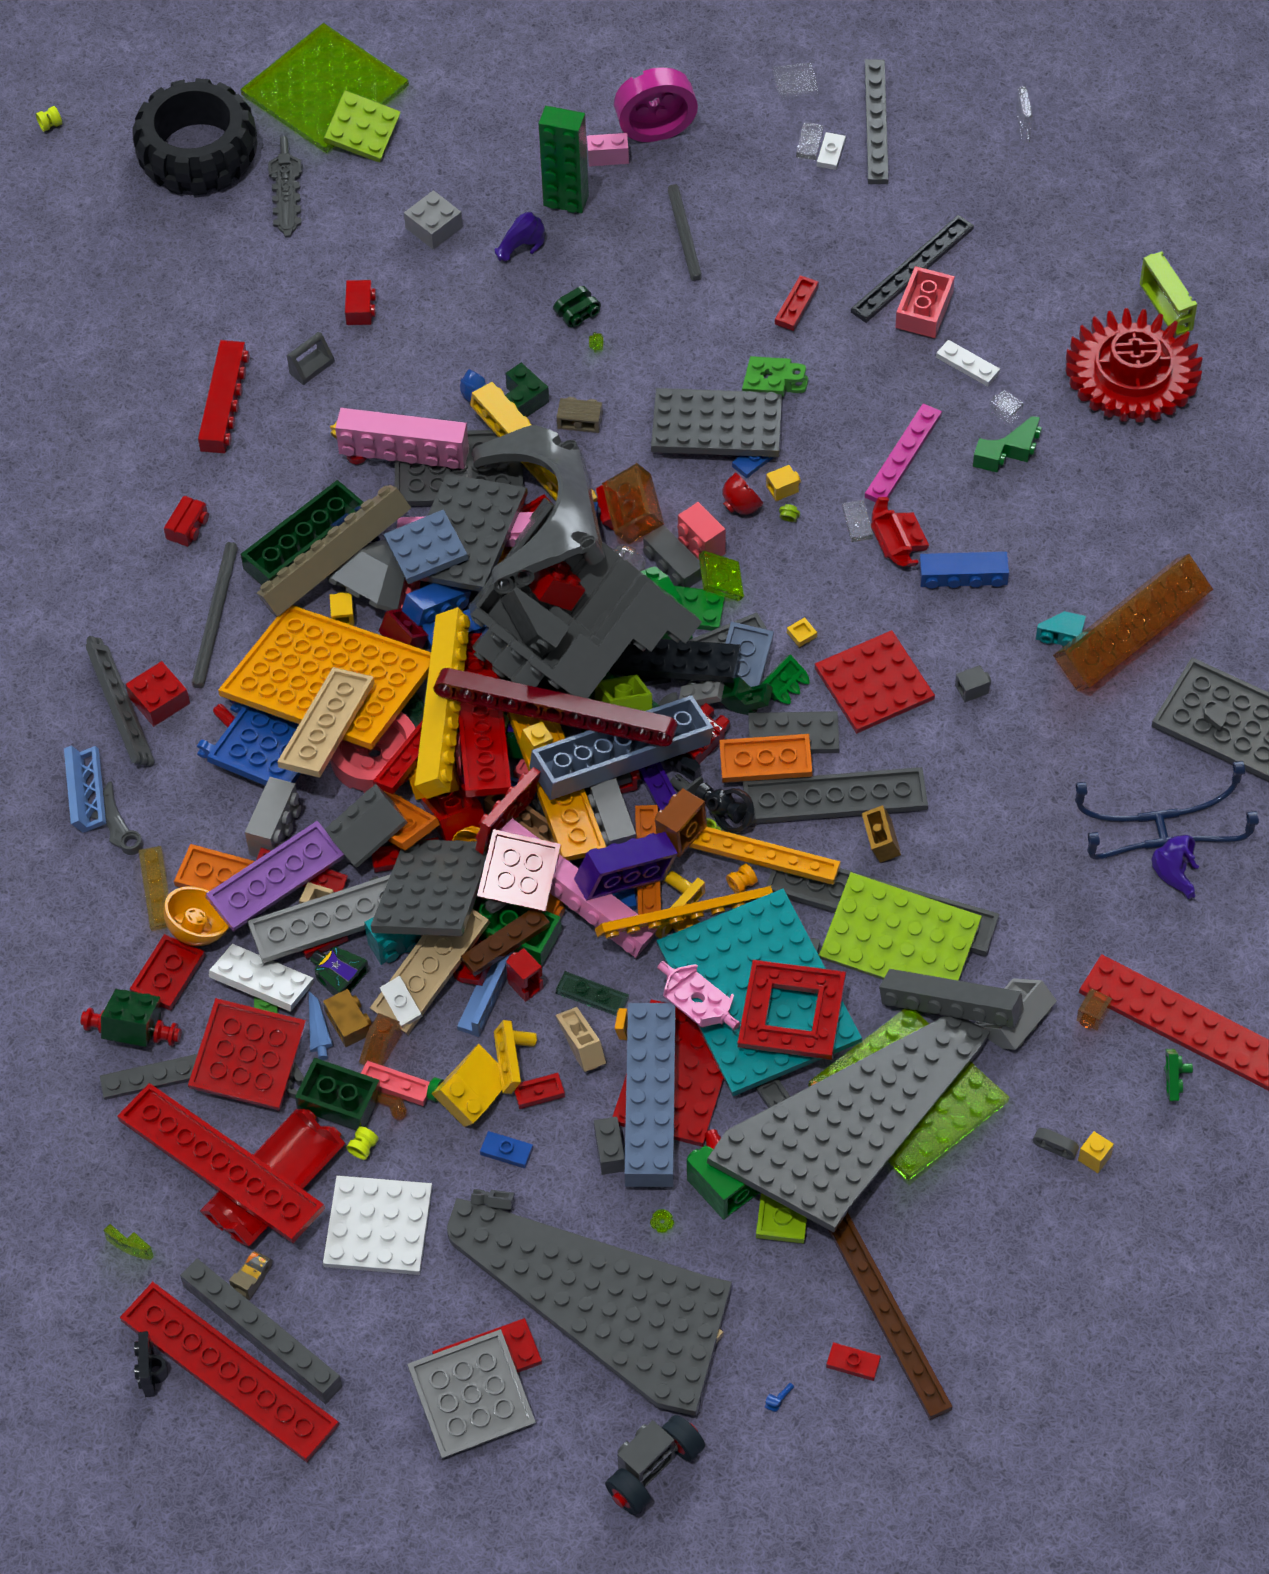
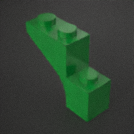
(1016, 445)

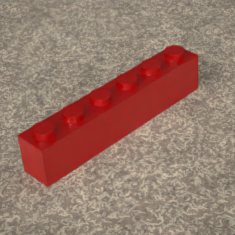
(223, 396)

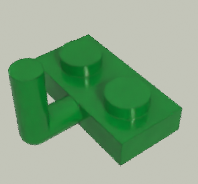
(1173, 1067)

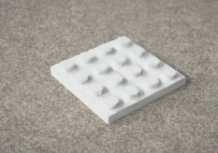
(377, 1225)

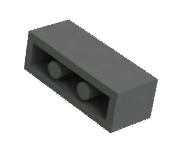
(672, 557)

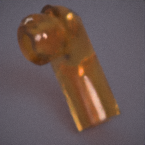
(395, 1104)

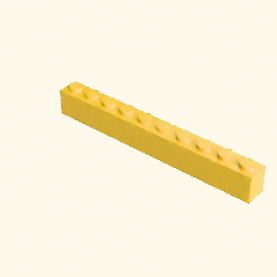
(441, 714)

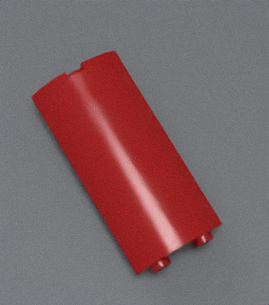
(293, 1150)

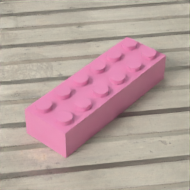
(402, 438)

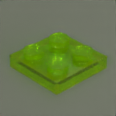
(721, 575)

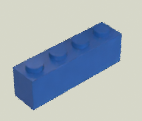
(963, 569)

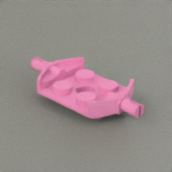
(685, 984)

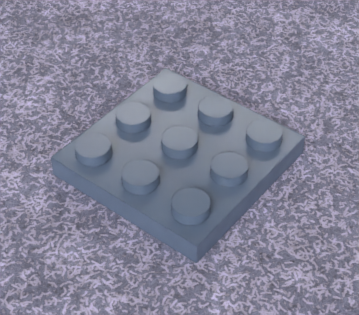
(425, 546)

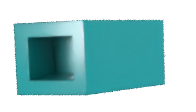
(1060, 628)

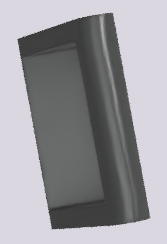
(313, 363)

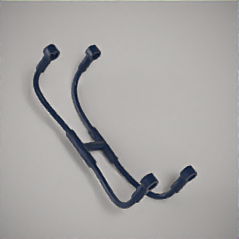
(1159, 816)

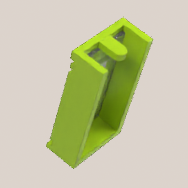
(1167, 292)

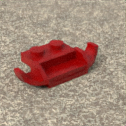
(897, 533)

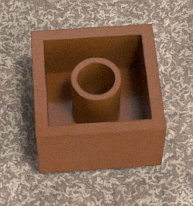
(682, 820)

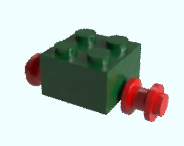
(131, 1020)

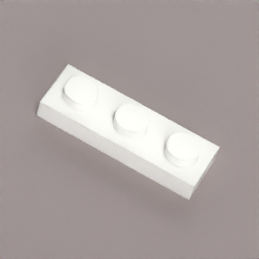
(968, 363)

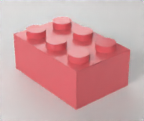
(925, 302)

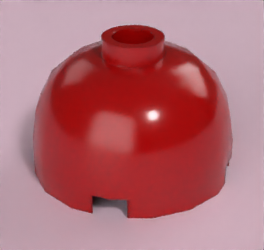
(740, 496)

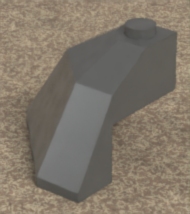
(372, 575)

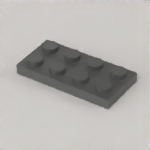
(819, 725)

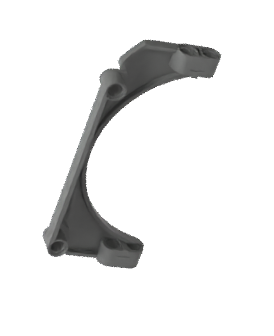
(573, 521)

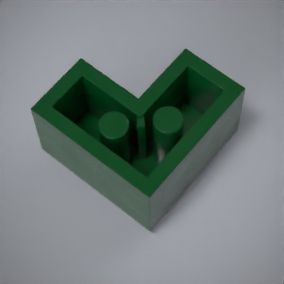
(526, 390)

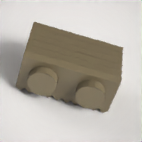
(579, 415)

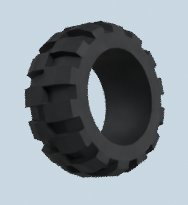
(202, 166)

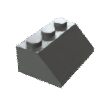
(366, 825)

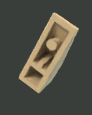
(581, 1039)

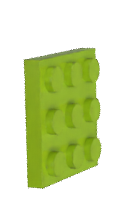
(362, 126)

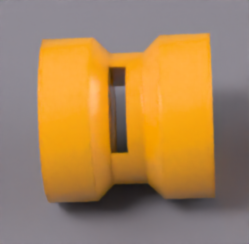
(742, 878)

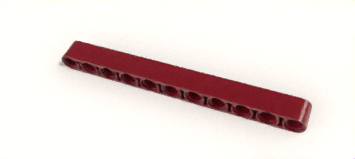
(555, 707)

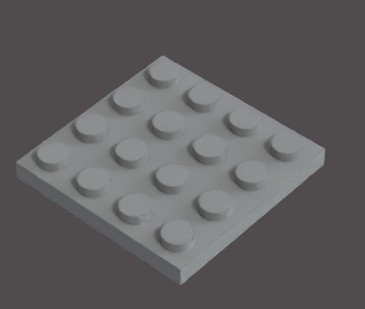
(471, 1394)

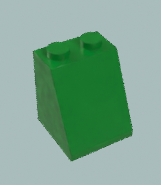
(716, 1187)

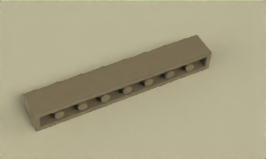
(333, 550)

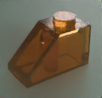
(380, 1040)

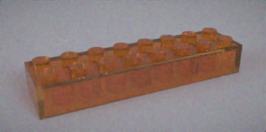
(1133, 622)

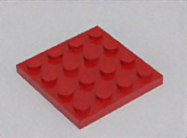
(874, 681)
(247, 1054)

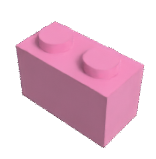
(607, 149)

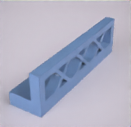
(80, 792)
(483, 999)

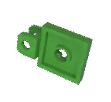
(782, 377)

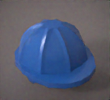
(471, 382)

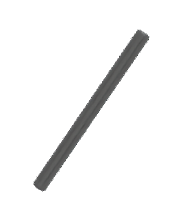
(214, 615)

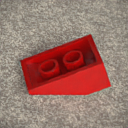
(454, 811)

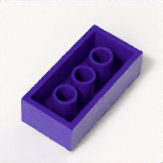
(625, 865)

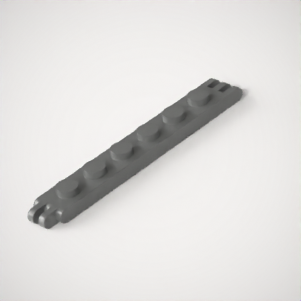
(119, 702)

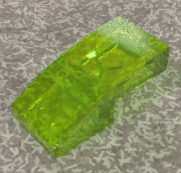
(132, 1245)

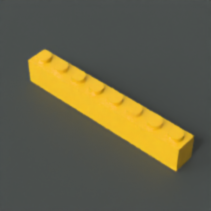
(505, 418)

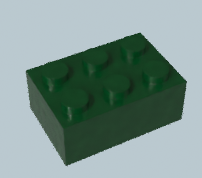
(338, 1094)

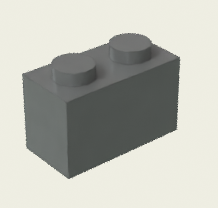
(609, 1145)

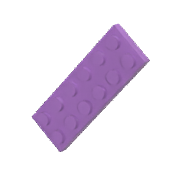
(274, 876)

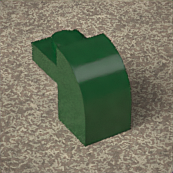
(745, 699)

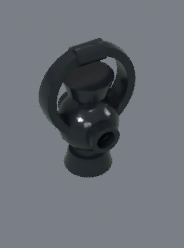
(722, 803)

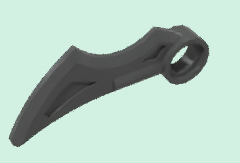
(118, 829)

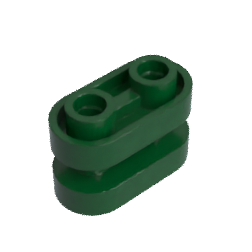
(577, 306)

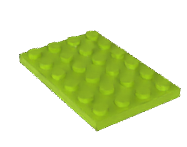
(898, 930)

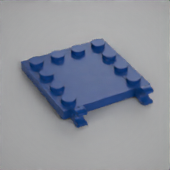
(252, 745)

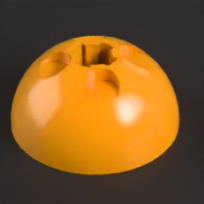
(192, 917)

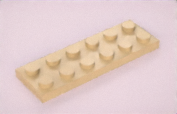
(326, 722)
(432, 965)

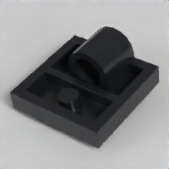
(146, 1361)

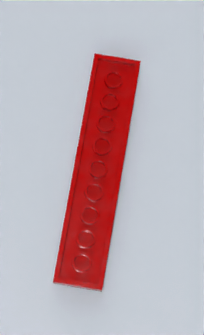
(483, 738)
(1181, 1020)
(221, 1163)
(230, 1372)

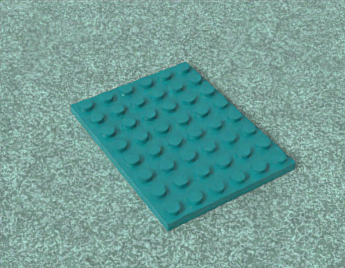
(724, 955)

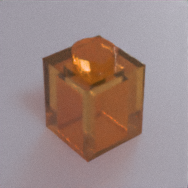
(1093, 1009)

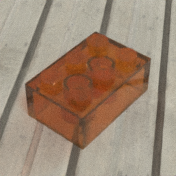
(632, 503)

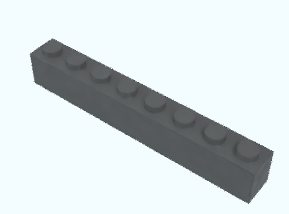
(261, 1331)

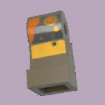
(251, 1274)

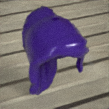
(525, 230)
(1171, 863)

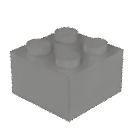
(433, 219)

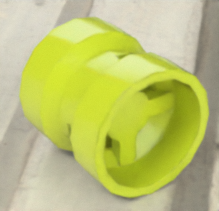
(49, 118)
(362, 1143)

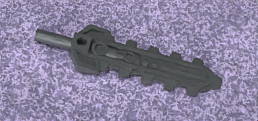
(285, 171)

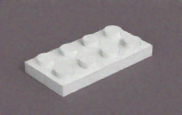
(263, 980)

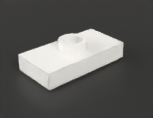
(831, 151)
(401, 1001)

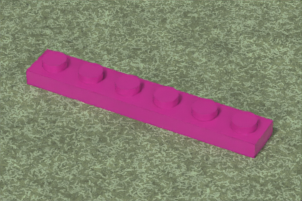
(903, 453)

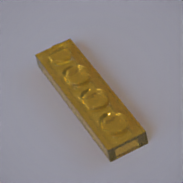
(154, 885)

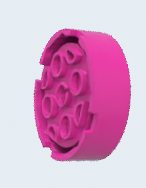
(663, 117)

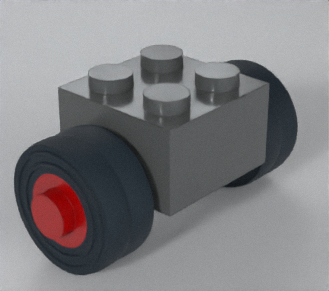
(649, 1455)

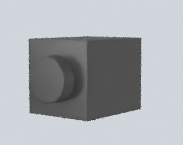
(972, 683)

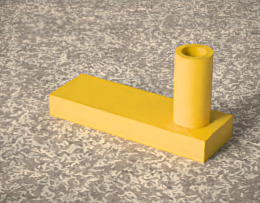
(690, 894)
(505, 1043)

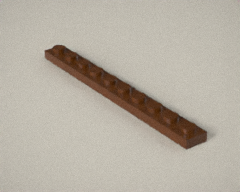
(890, 1319)

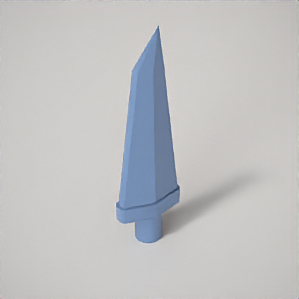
(319, 1033)

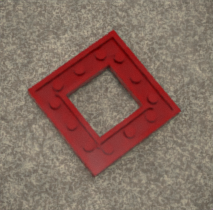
(814, 1043)

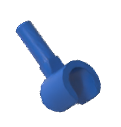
(773, 1403)

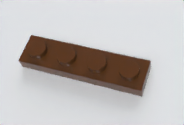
(505, 941)

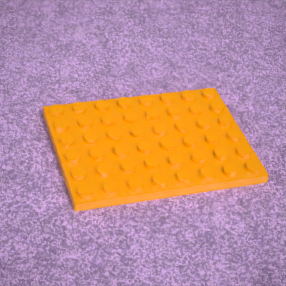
(299, 652)

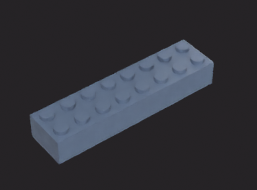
(600, 756)
(650, 1095)

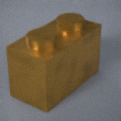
(881, 834)
(347, 1017)

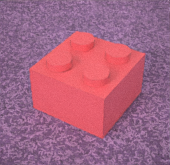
(701, 531)

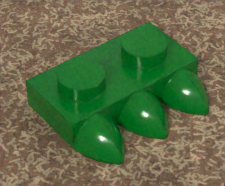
(784, 679)

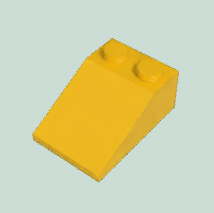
(470, 1086)

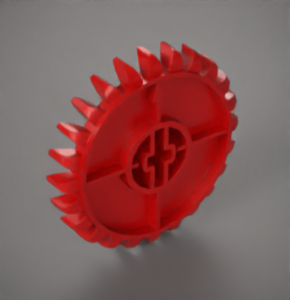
(1133, 367)

